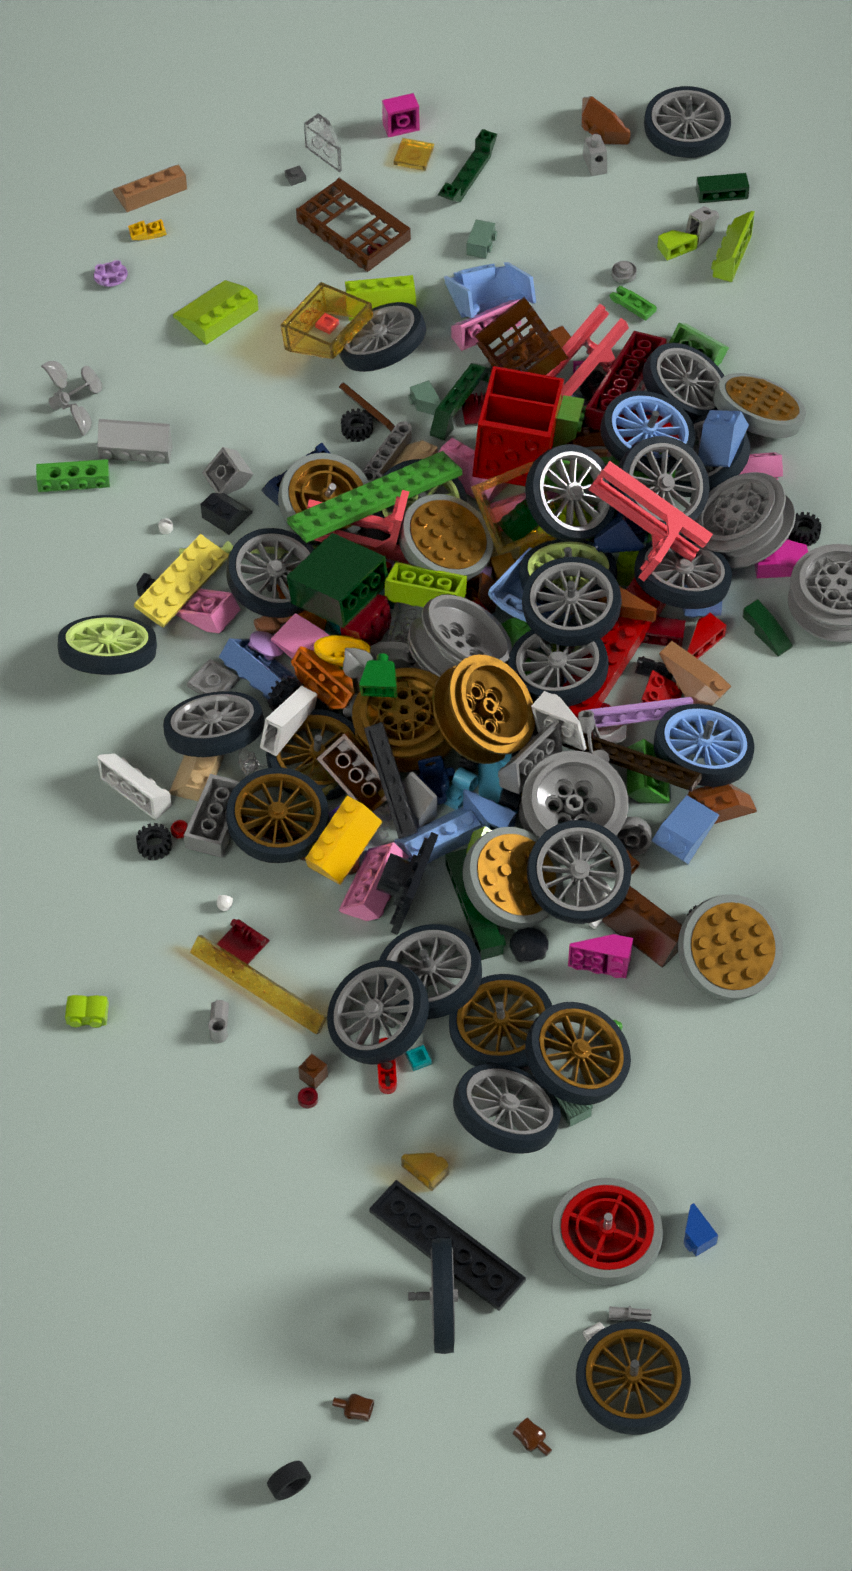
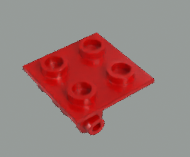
(660, 689)

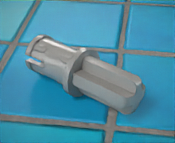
(629, 1314)

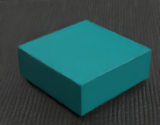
(418, 1058)

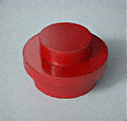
(178, 828)

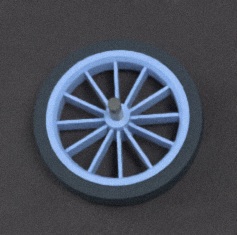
(641, 428)
(704, 744)

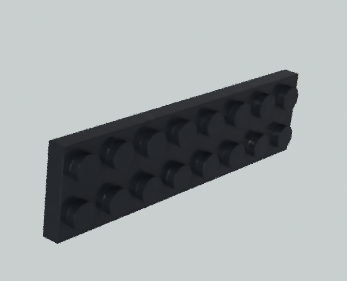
(472, 1261)

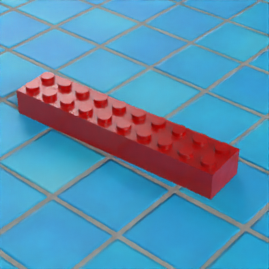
(620, 645)

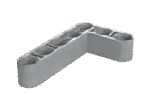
(388, 451)

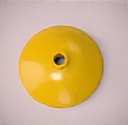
(333, 648)

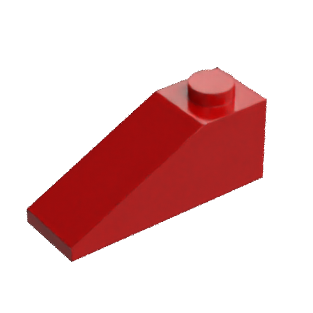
(706, 634)

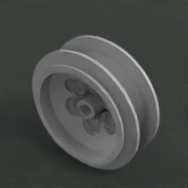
(747, 518)
(823, 592)
(573, 773)

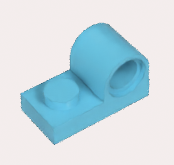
(462, 780)

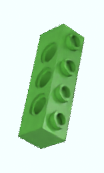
(72, 475)

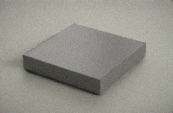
(212, 678)

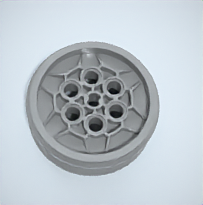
(453, 631)

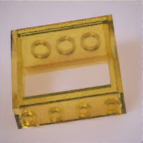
(320, 301)
(489, 518)

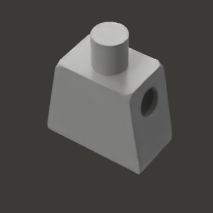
(594, 148)
(702, 223)

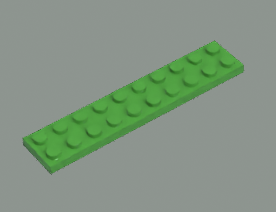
(373, 496)

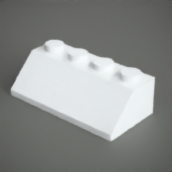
(134, 785)

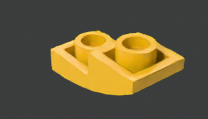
(144, 231)

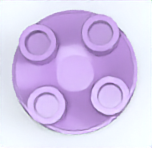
(110, 273)
(262, 643)

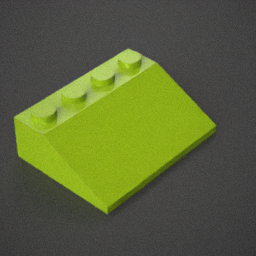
(218, 310)

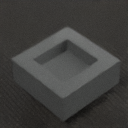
(295, 175)

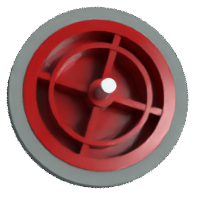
(606, 1231)

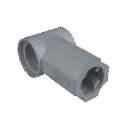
(218, 1020)

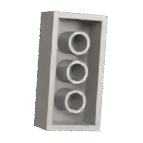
(208, 825)

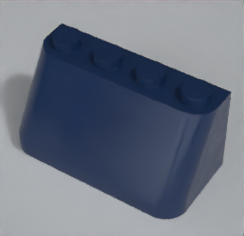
(620, 536)

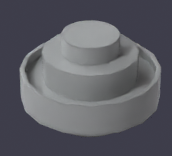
(624, 271)

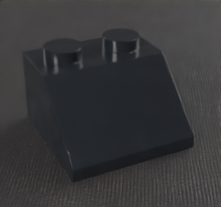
(224, 512)

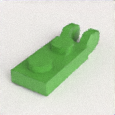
(633, 302)

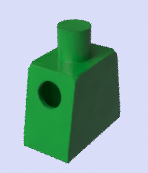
(379, 678)

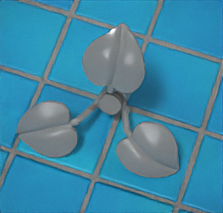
(61, 399)
(354, 666)
(610, 733)

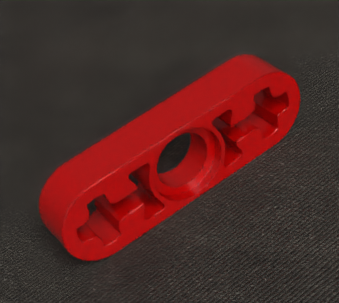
(390, 1072)

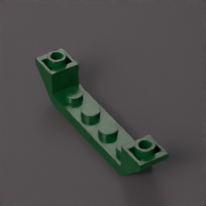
(472, 168)
(442, 421)

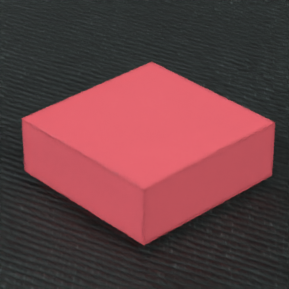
(327, 323)

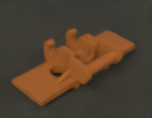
(532, 346)

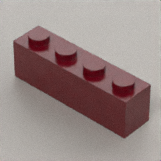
(664, 631)

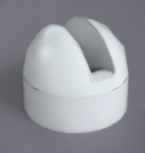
(165, 526)
(224, 902)

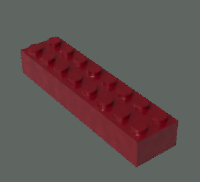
(623, 376)

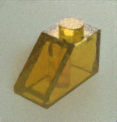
(426, 1168)

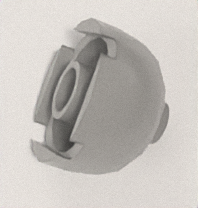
(635, 835)

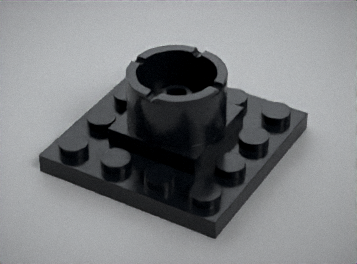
(402, 879)

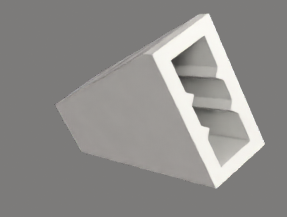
(287, 719)

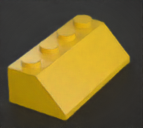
(343, 840)

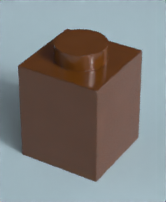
(313, 1071)

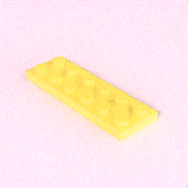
(181, 580)

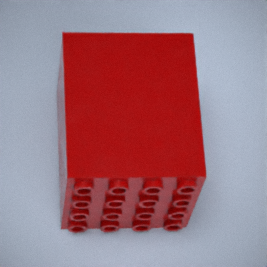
(515, 422)

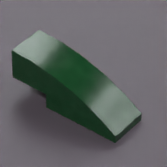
(767, 627)

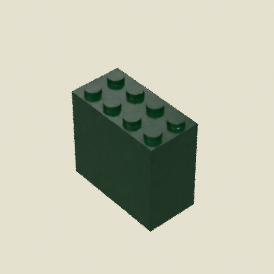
(337, 580)

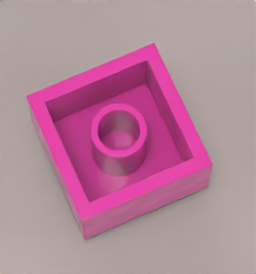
(400, 115)

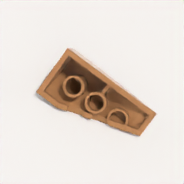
(693, 676)

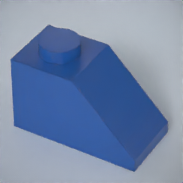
(698, 1233)

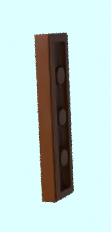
(367, 406)

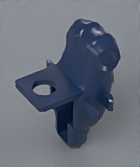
(436, 777)

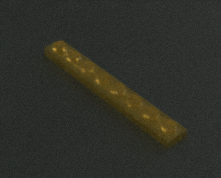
(258, 984)

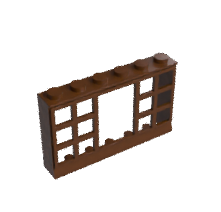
(343, 245)
(505, 322)

